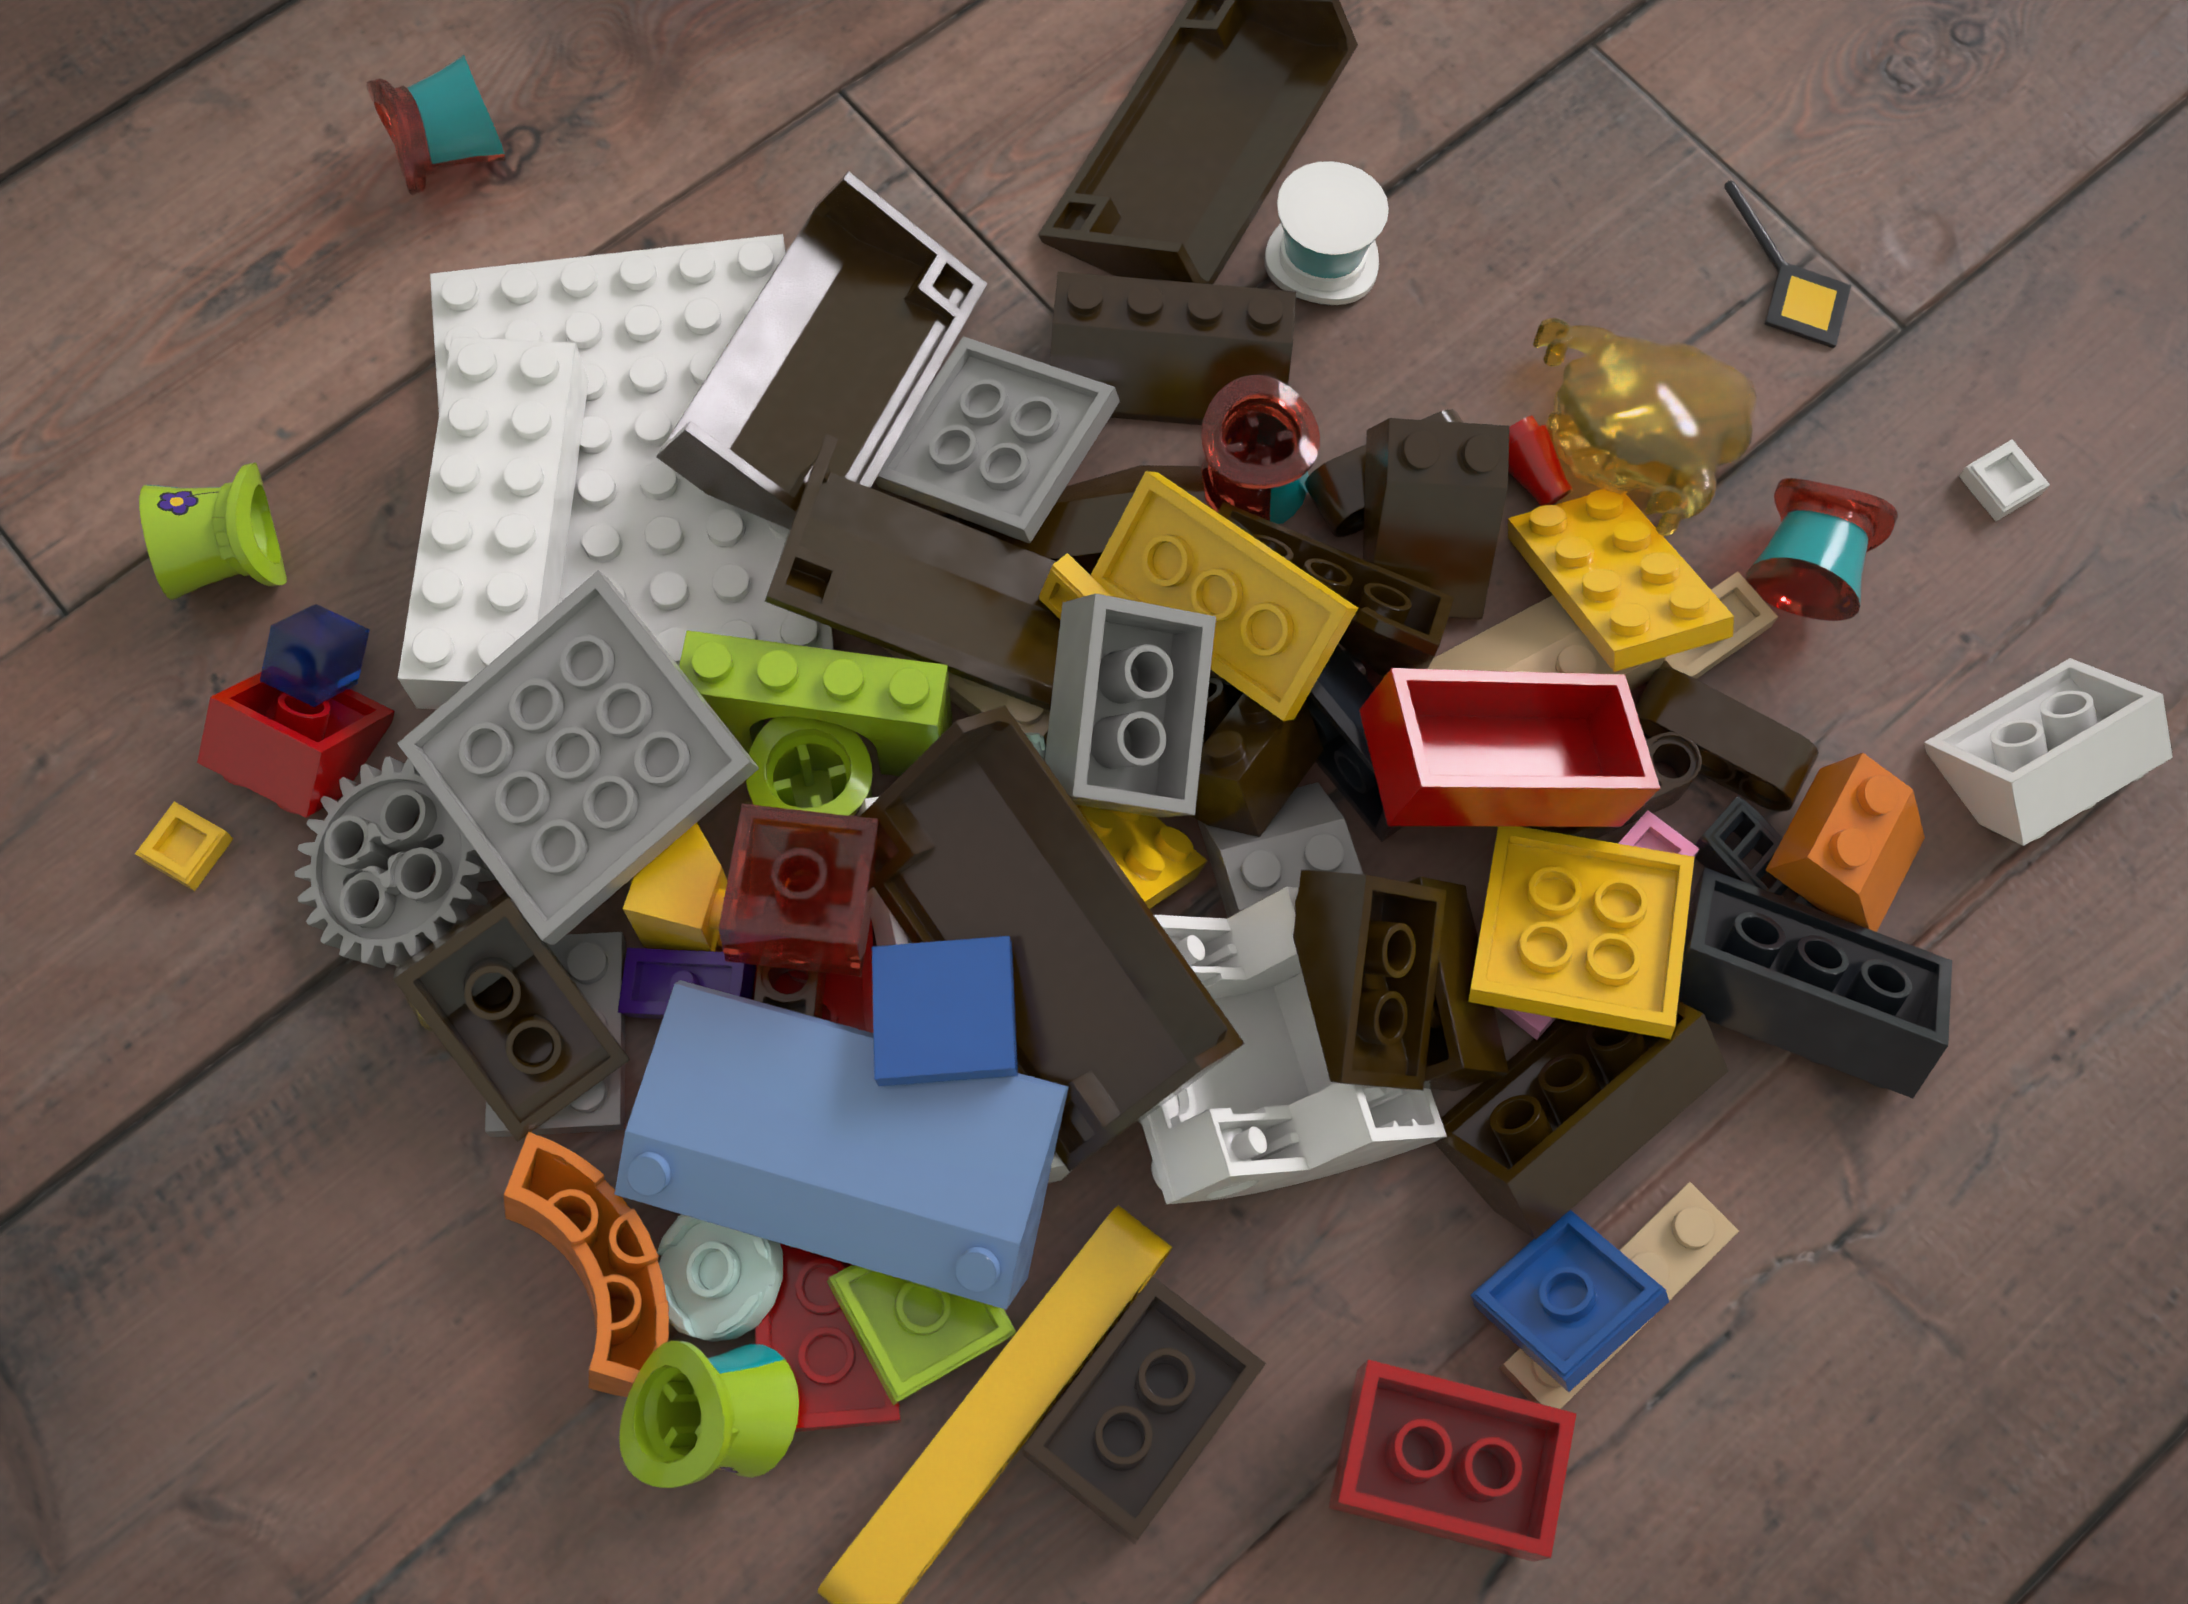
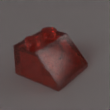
(799, 890)

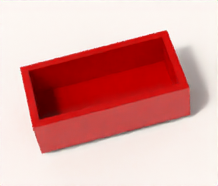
(1507, 748)

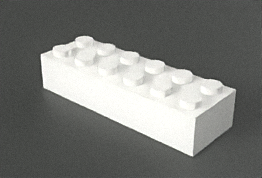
(493, 508)

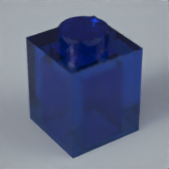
(314, 655)

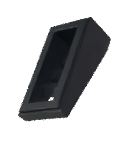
(1756, 834)

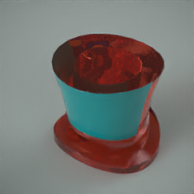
(436, 123)
(1258, 448)
(1820, 549)

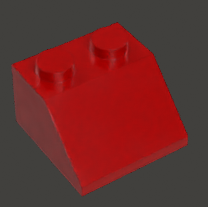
(287, 746)

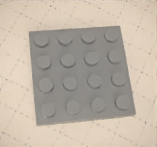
(576, 757)

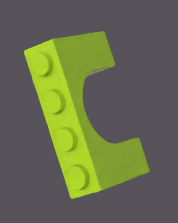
(885, 699)

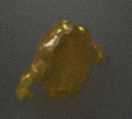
(1646, 417)

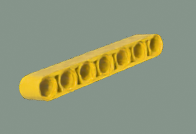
(998, 1415)

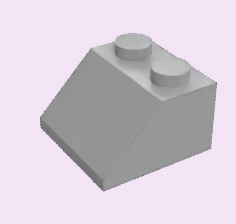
(1302, 835)

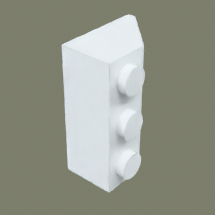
(2052, 749)

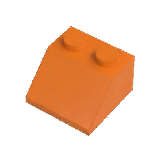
(1851, 841)

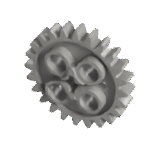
(390, 865)

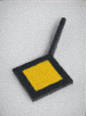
(1801, 299)

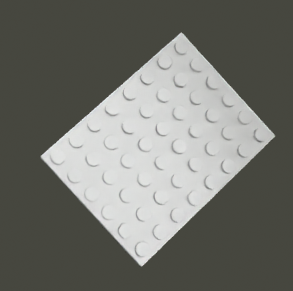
(647, 340)

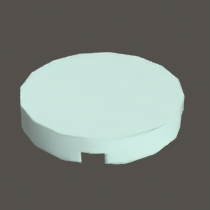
(718, 1278)

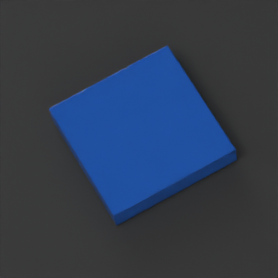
(943, 1011)
(1569, 1299)

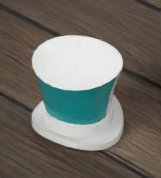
(1327, 233)

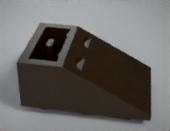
(1250, 760)

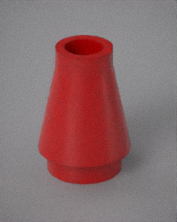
(1536, 462)

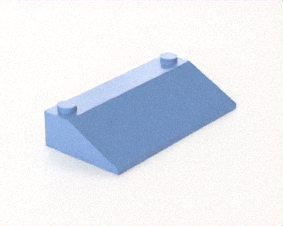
(790, 1139)

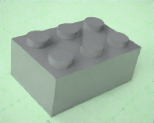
(1130, 705)

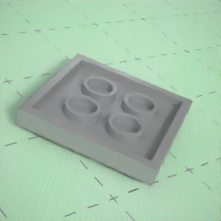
(997, 438)

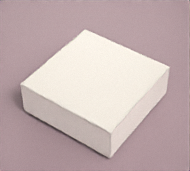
(2004, 480)

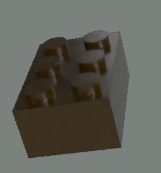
(1143, 1409)

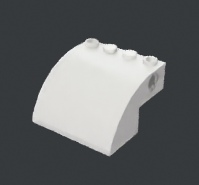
(1269, 1106)

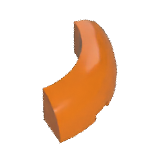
(608, 1248)

